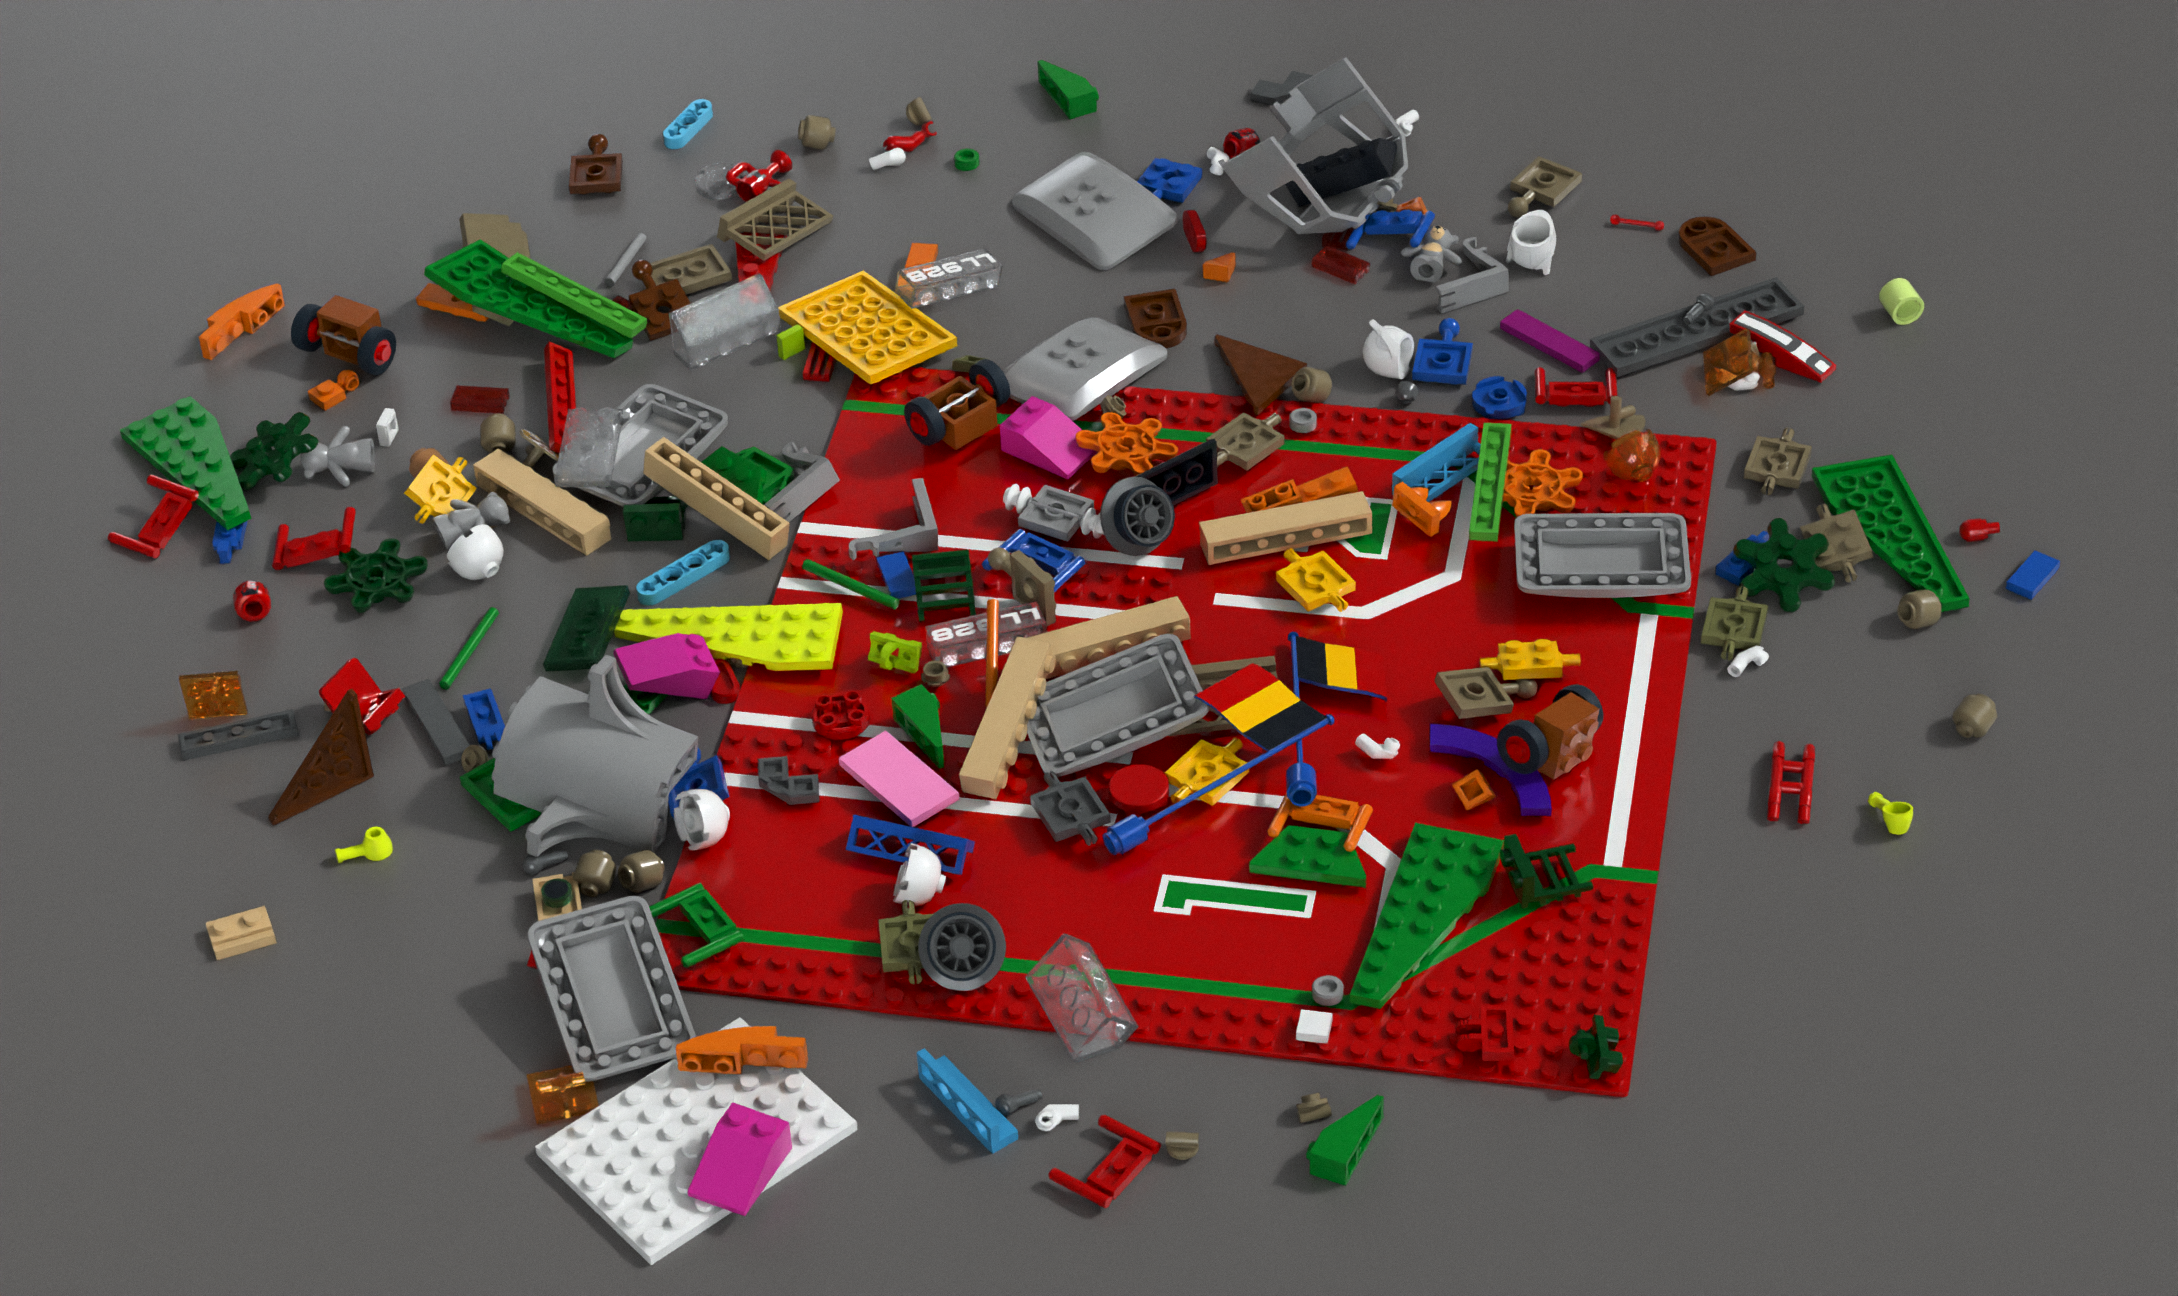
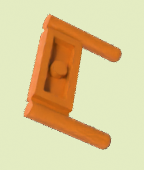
(1327, 812)

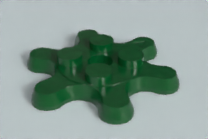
(263, 460)
(380, 564)
(1784, 581)

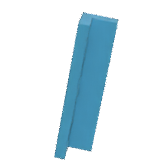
(1436, 461)
(965, 1101)

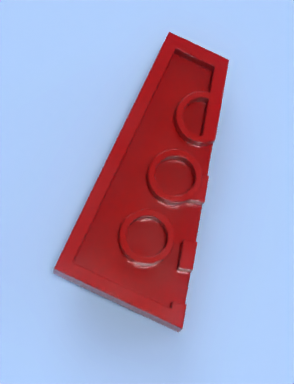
(751, 265)

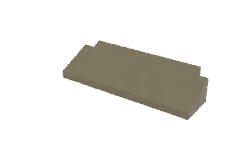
(498, 233)

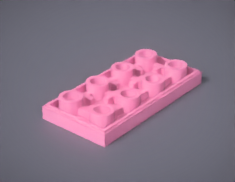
(899, 779)

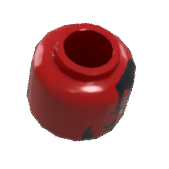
(1239, 141)
(252, 601)

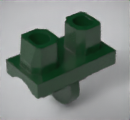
(1595, 1047)

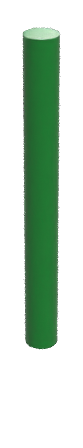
(850, 584)
(469, 648)

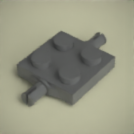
(1070, 808)

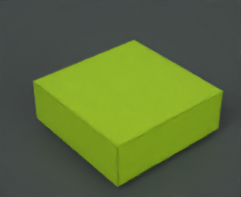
(790, 342)

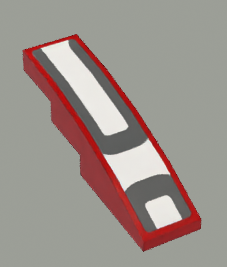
(1788, 349)

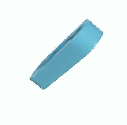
(678, 134)

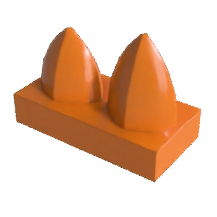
(1413, 505)

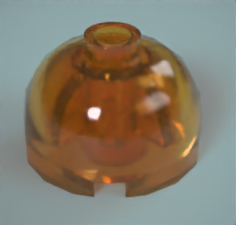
(1634, 456)

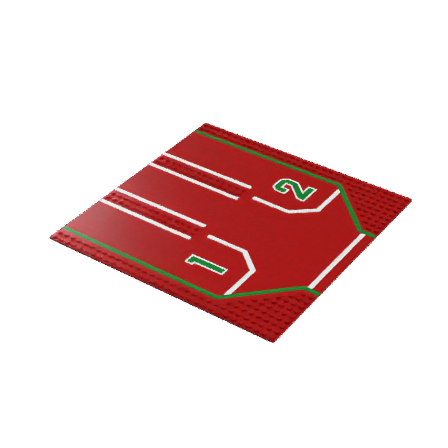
(1180, 919)

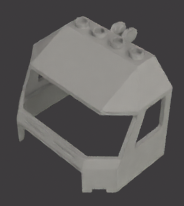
(1312, 105)

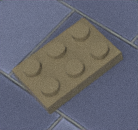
(693, 269)

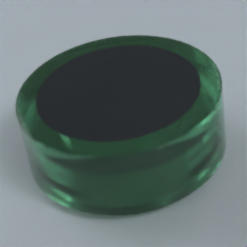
(557, 893)

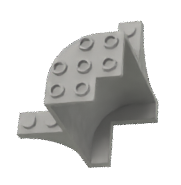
(590, 763)

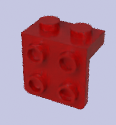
(372, 701)

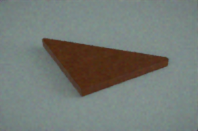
(1258, 371)
(332, 765)

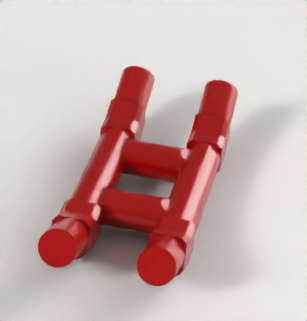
(1777, 786)

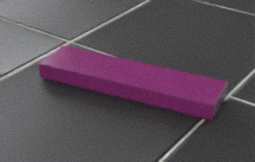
(1550, 340)

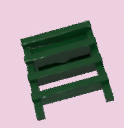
(656, 519)
(941, 566)
(1525, 880)

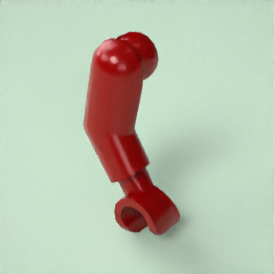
(909, 143)

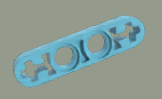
(656, 587)

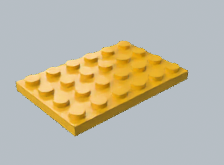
(867, 327)

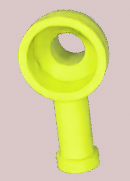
(1895, 814)
(374, 847)

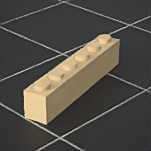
(716, 498)
(543, 502)
(1285, 527)
(1105, 636)
(1007, 718)

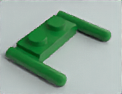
(706, 918)

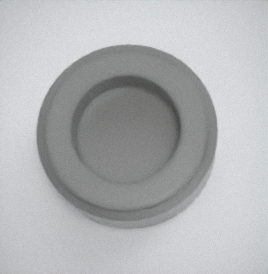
(1303, 420)
(1327, 990)

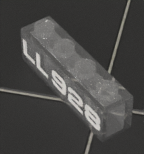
(948, 278)
(966, 638)

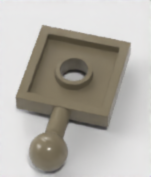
(1543, 182)
(1028, 580)
(1479, 693)

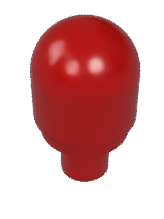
(1977, 529)

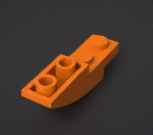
(241, 315)
(1287, 493)
(732, 1048)

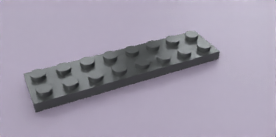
(1671, 337)

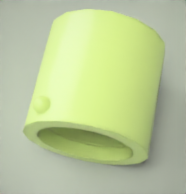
(1901, 301)

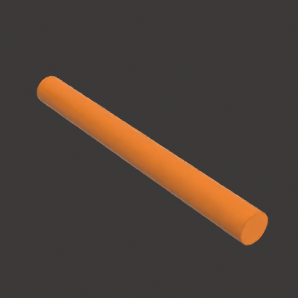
(991, 648)

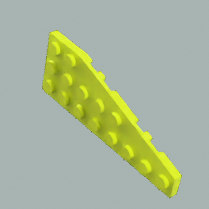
(765, 634)

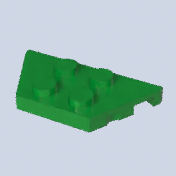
(738, 471)
(777, 474)
(1310, 856)

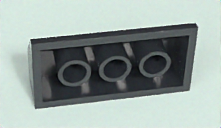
(1346, 169)
(1186, 473)

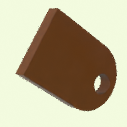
(1715, 245)
(1157, 315)

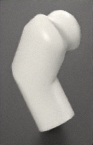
(1405, 121)
(1215, 156)
(890, 158)
(1746, 383)
(1743, 658)
(1378, 751)
(1056, 1113)

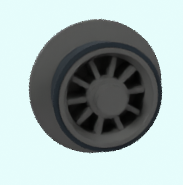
(1136, 516)
(962, 947)

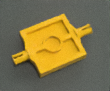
(437, 486)
(1315, 580)
(1530, 660)
(1204, 765)

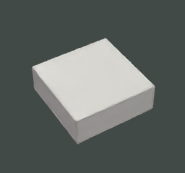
(387, 427)
(1314, 1026)

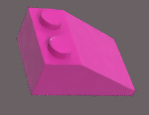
(1044, 438)
(669, 666)
(740, 1158)

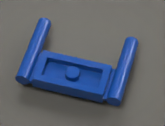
(1394, 223)
(1046, 555)

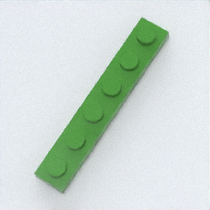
(574, 295)
(1490, 482)

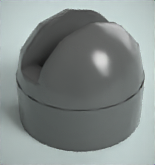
(1406, 392)

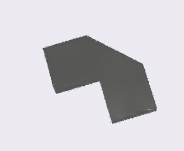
(1271, 92)
(775, 779)

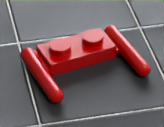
(1574, 393)
(163, 520)
(313, 547)
(1116, 1169)

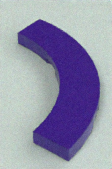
(1465, 742)

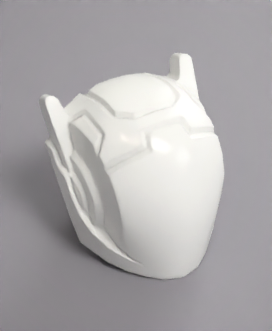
(1533, 241)
(1388, 351)

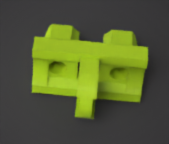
(884, 644)

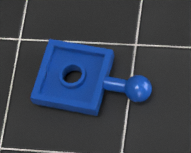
(1170, 179)
(1430, 352)
(705, 775)

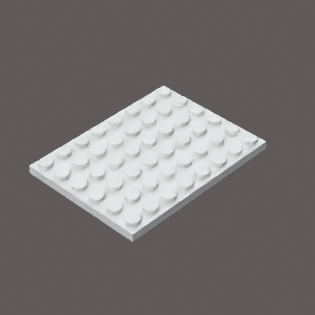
(645, 1144)

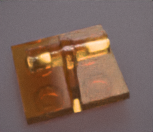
(1735, 360)
(213, 694)
(560, 1094)

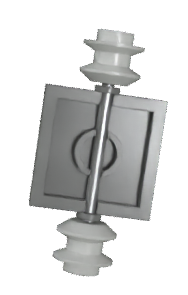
(1053, 511)

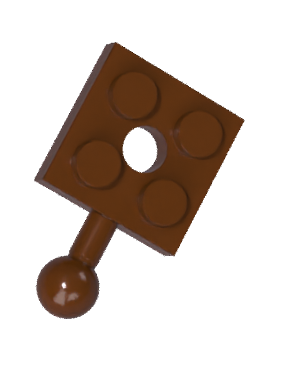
(608, 166)
(649, 300)

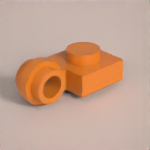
(330, 394)

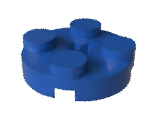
(1511, 395)

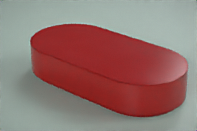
(1194, 231)
(726, 686)

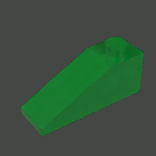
(1068, 90)
(918, 716)
(1345, 1141)

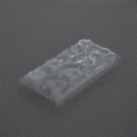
(589, 447)

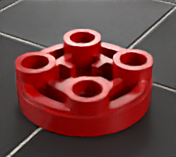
(840, 715)
(1139, 789)

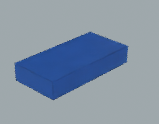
(2033, 574)
(897, 575)

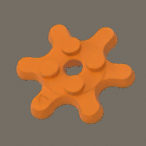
(1116, 435)
(1549, 481)

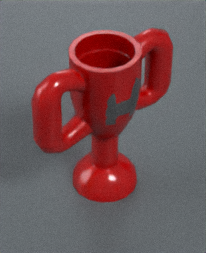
(758, 180)

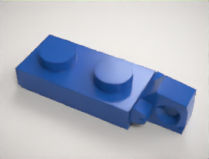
(228, 540)

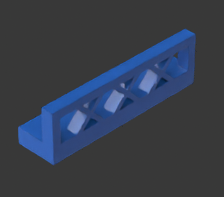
(906, 832)

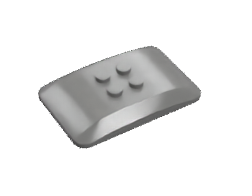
(1095, 210)
(1082, 366)
(648, 417)
(1602, 554)
(1115, 706)
(610, 987)

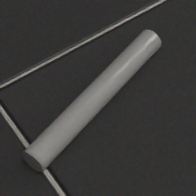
(625, 259)

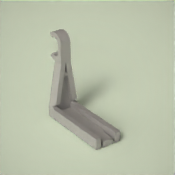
(1488, 283)
(807, 487)
(911, 539)

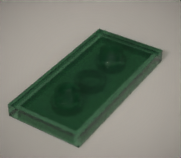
(586, 628)

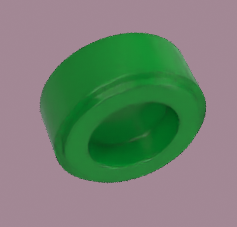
(966, 159)

